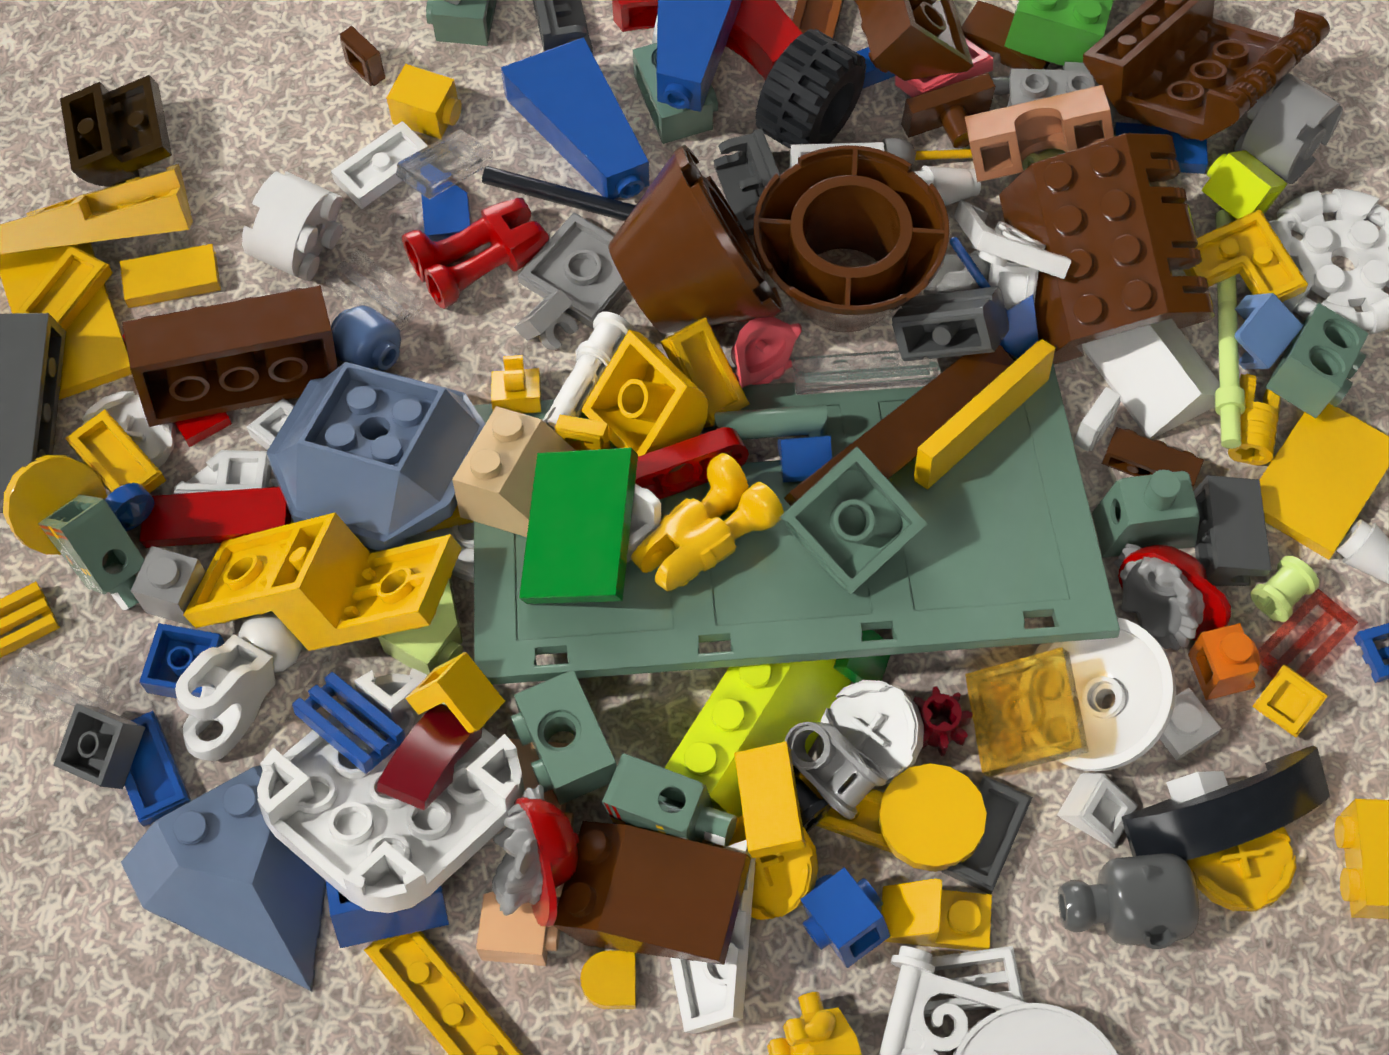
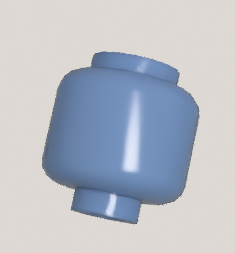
(366, 338)

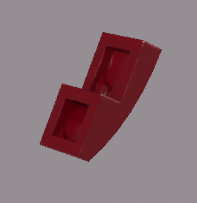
(427, 758)

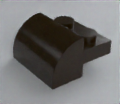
(115, 131)

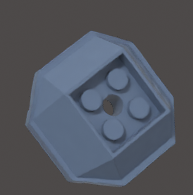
(374, 453)

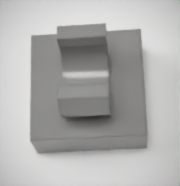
(544, 318)

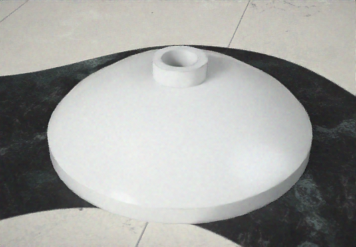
(1144, 691)

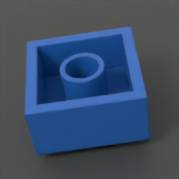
(171, 655)

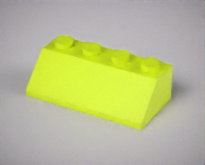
(749, 711)

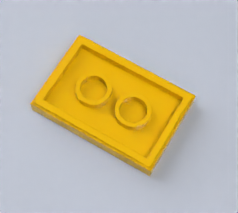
(1323, 478)

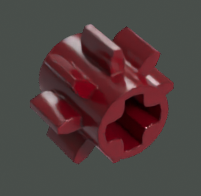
(945, 732)

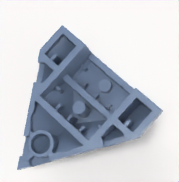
(232, 880)

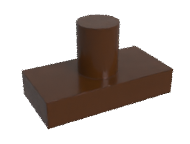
(948, 108)

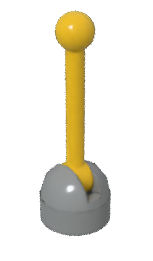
(906, 151)

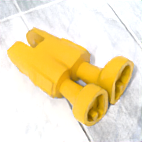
(694, 534)

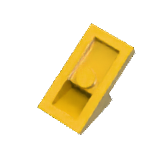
(936, 917)

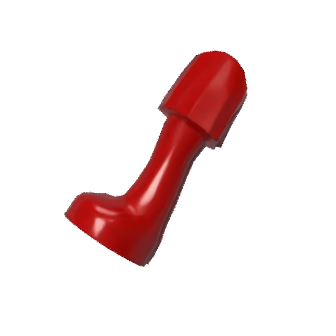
(502, 225)

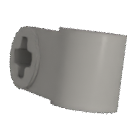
(842, 771)

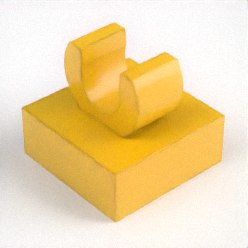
(516, 387)

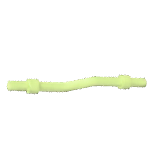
(1230, 396)

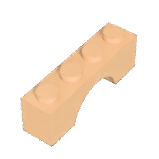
(518, 935)

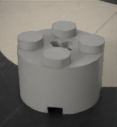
(1290, 127)

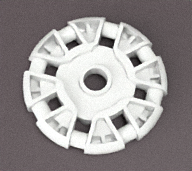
(1346, 237)

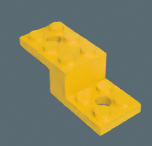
(324, 582)

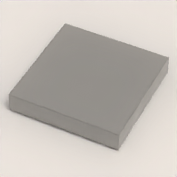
(580, 266)

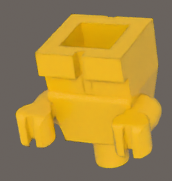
(816, 1031)

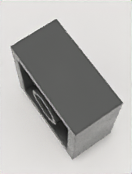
(99, 746)

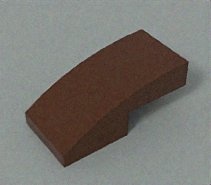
(988, 29)

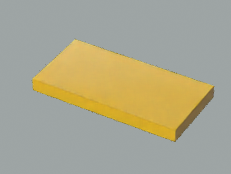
(93, 341)

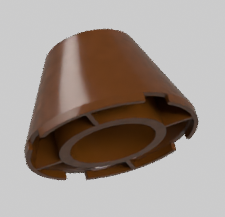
(859, 203)
(690, 254)

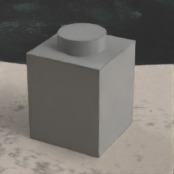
(167, 583)

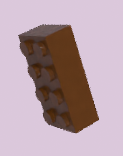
(229, 354)

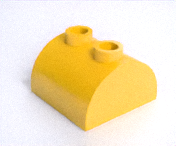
(646, 399)

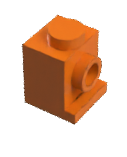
(1231, 658)

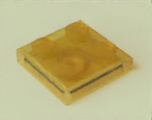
(1026, 712)

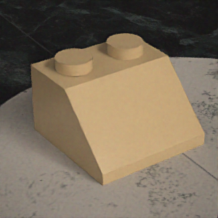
(500, 467)

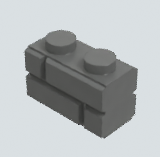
(951, 324)

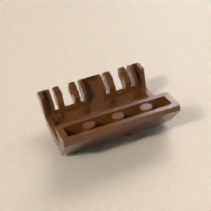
(1191, 71)
(1119, 241)

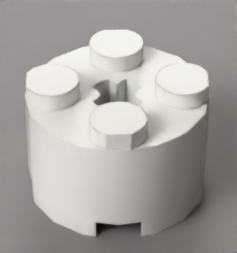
(293, 224)

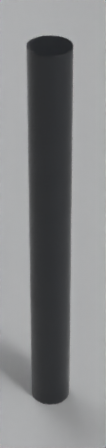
(557, 193)

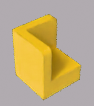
(462, 689)

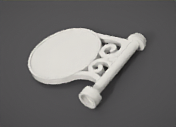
(1011, 1030)

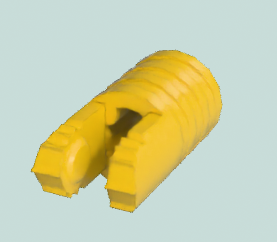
(1257, 425)

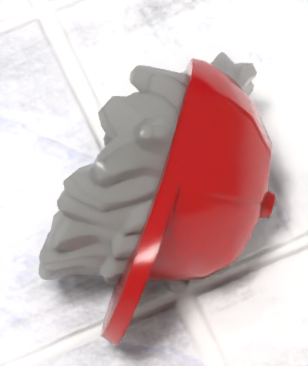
(1170, 594)
(537, 856)

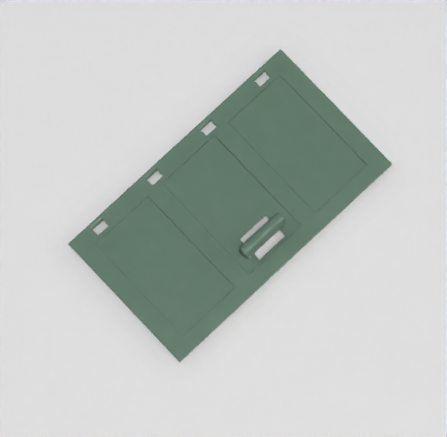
(999, 546)

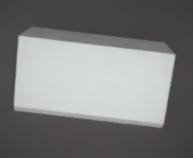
(1156, 375)

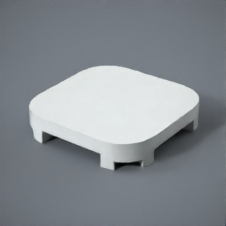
(371, 843)

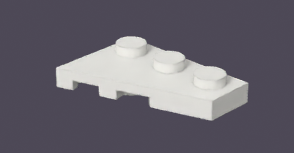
(712, 992)

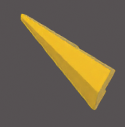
(121, 211)

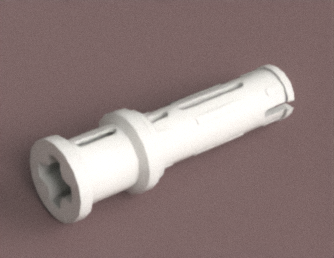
(592, 360)

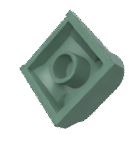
(852, 520)

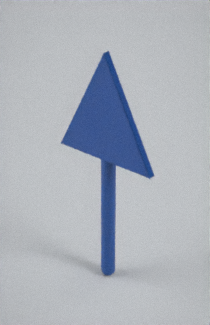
(1021, 317)

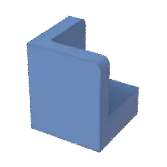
(1266, 330)

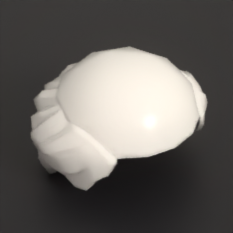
(955, 276)

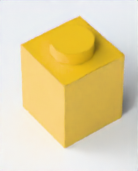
(424, 101)

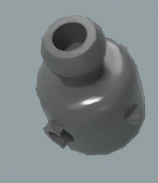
(1136, 900)

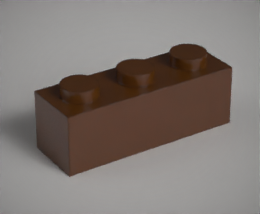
(1143, 456)

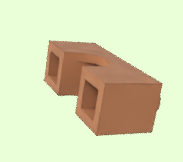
(1010, 134)

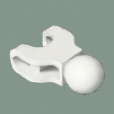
(234, 683)

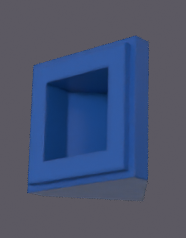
(803, 456)

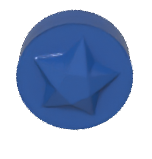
(130, 504)

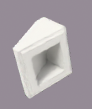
(1097, 807)

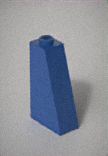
(690, 48)
(579, 116)

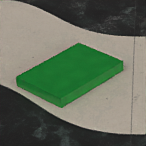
(579, 526)

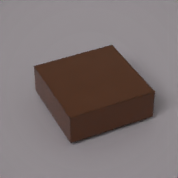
(362, 56)

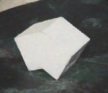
(1195, 785)

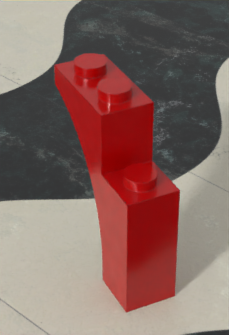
(757, 35)

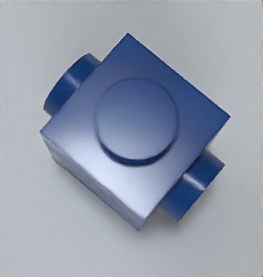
(845, 916)

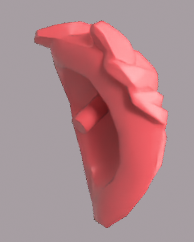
(763, 350)

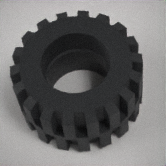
(810, 91)

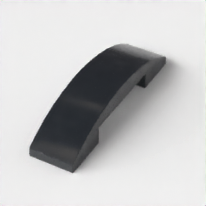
(1232, 813)

